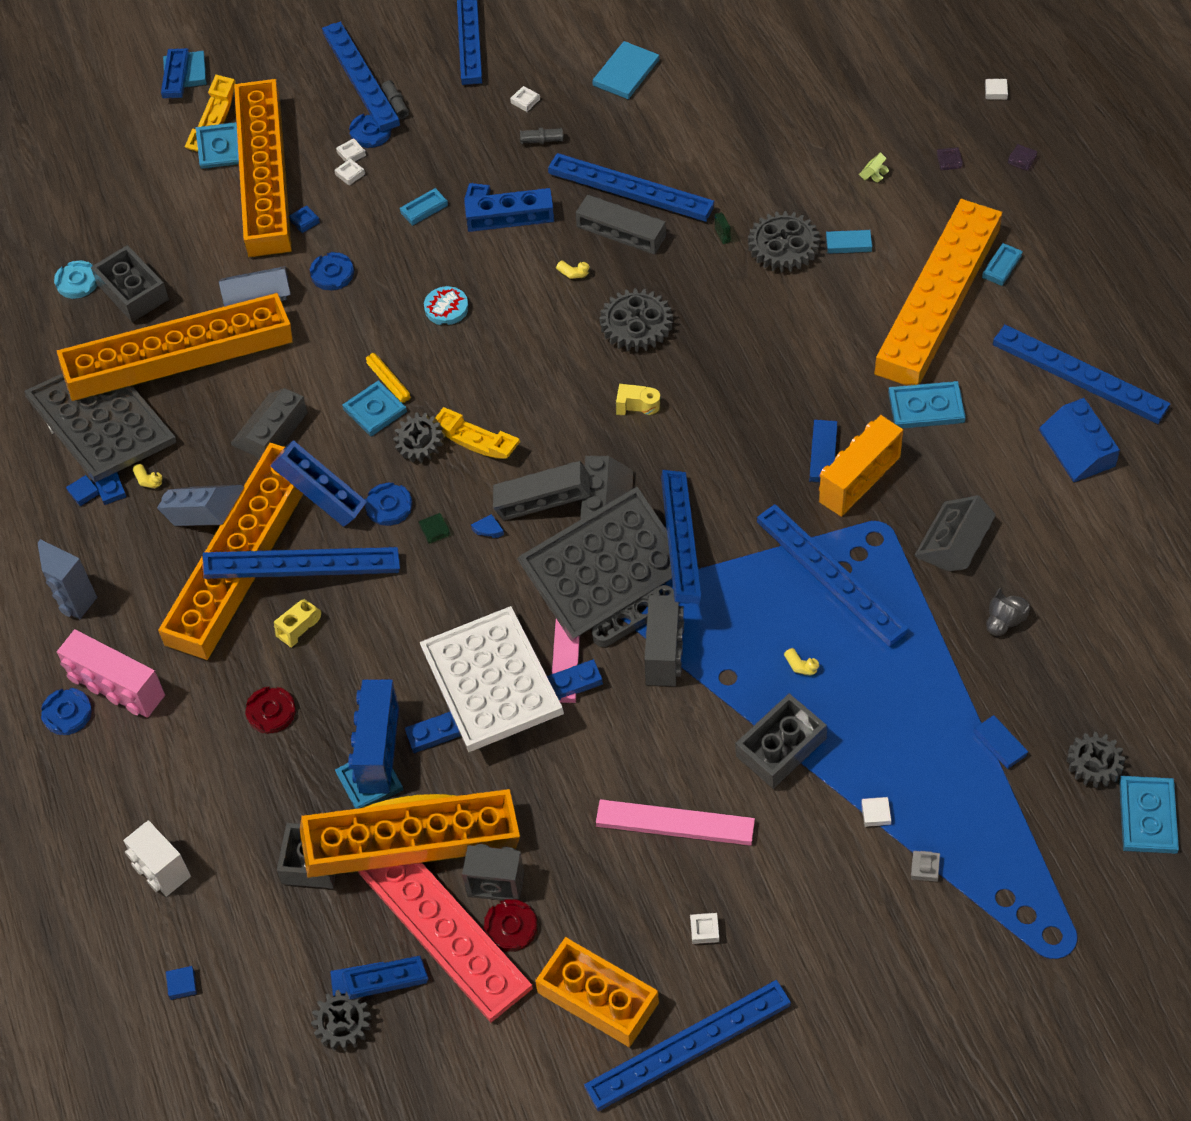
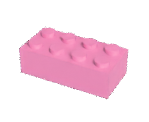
(110, 674)

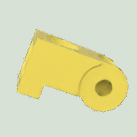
(637, 399)
(296, 622)

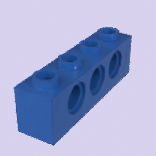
(509, 209)

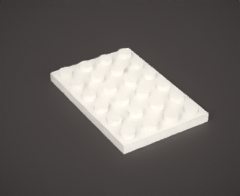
(491, 679)

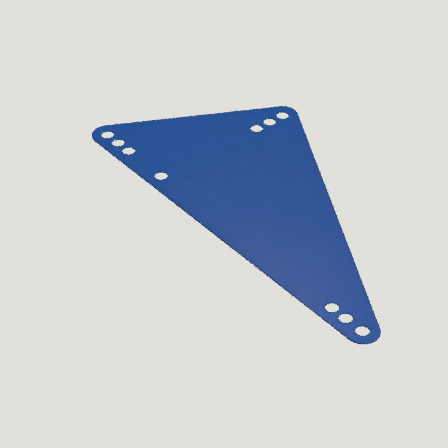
(891, 713)

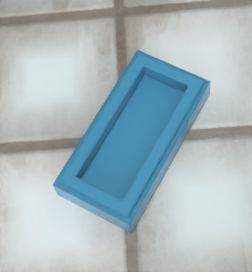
(423, 206)
(848, 241)
(1002, 264)

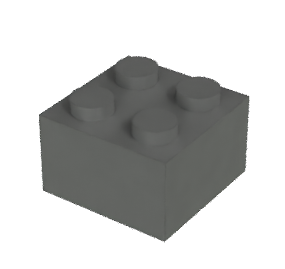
(292, 865)
(493, 872)

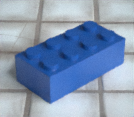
(374, 736)

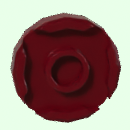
(270, 710)
(511, 925)

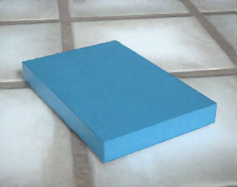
(625, 70)
(926, 404)
(1148, 814)

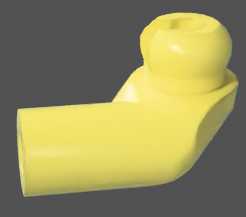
(573, 272)
(146, 480)
(801, 666)

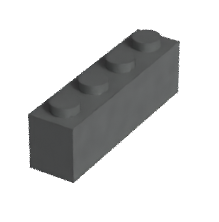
(621, 224)
(541, 490)

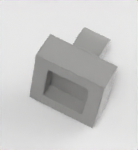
(925, 866)

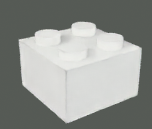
(156, 859)

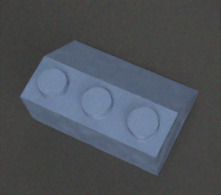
(255, 285)
(199, 504)
(66, 579)

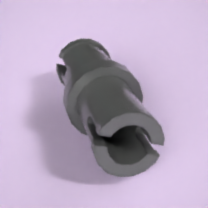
(395, 99)
(541, 135)

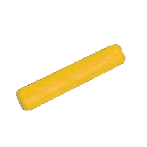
(388, 378)

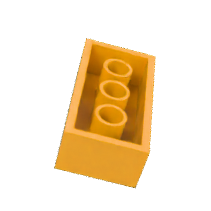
(860, 465)
(597, 992)

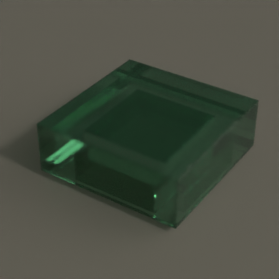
(722, 228)
(434, 528)

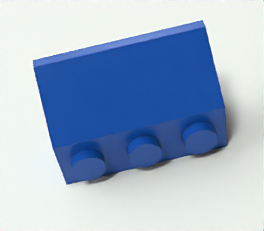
(1080, 440)

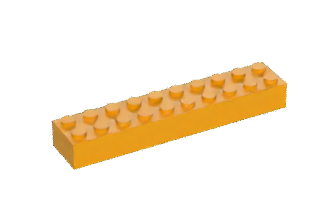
(262, 168)
(938, 293)
(174, 346)
(252, 525)

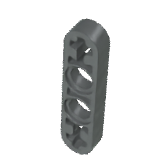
(630, 612)

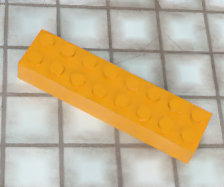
(406, 832)

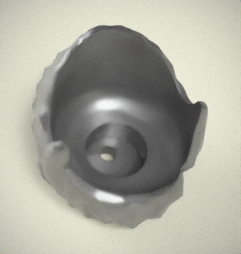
(1006, 613)

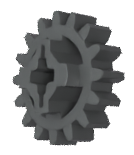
(417, 436)
(1095, 759)
(334, 1029)

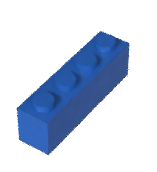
(318, 483)

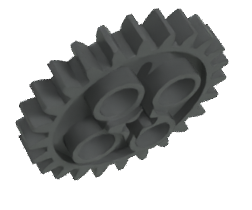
(783, 241)
(636, 320)

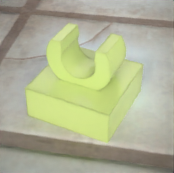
(874, 167)

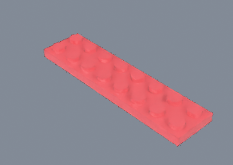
(450, 936)

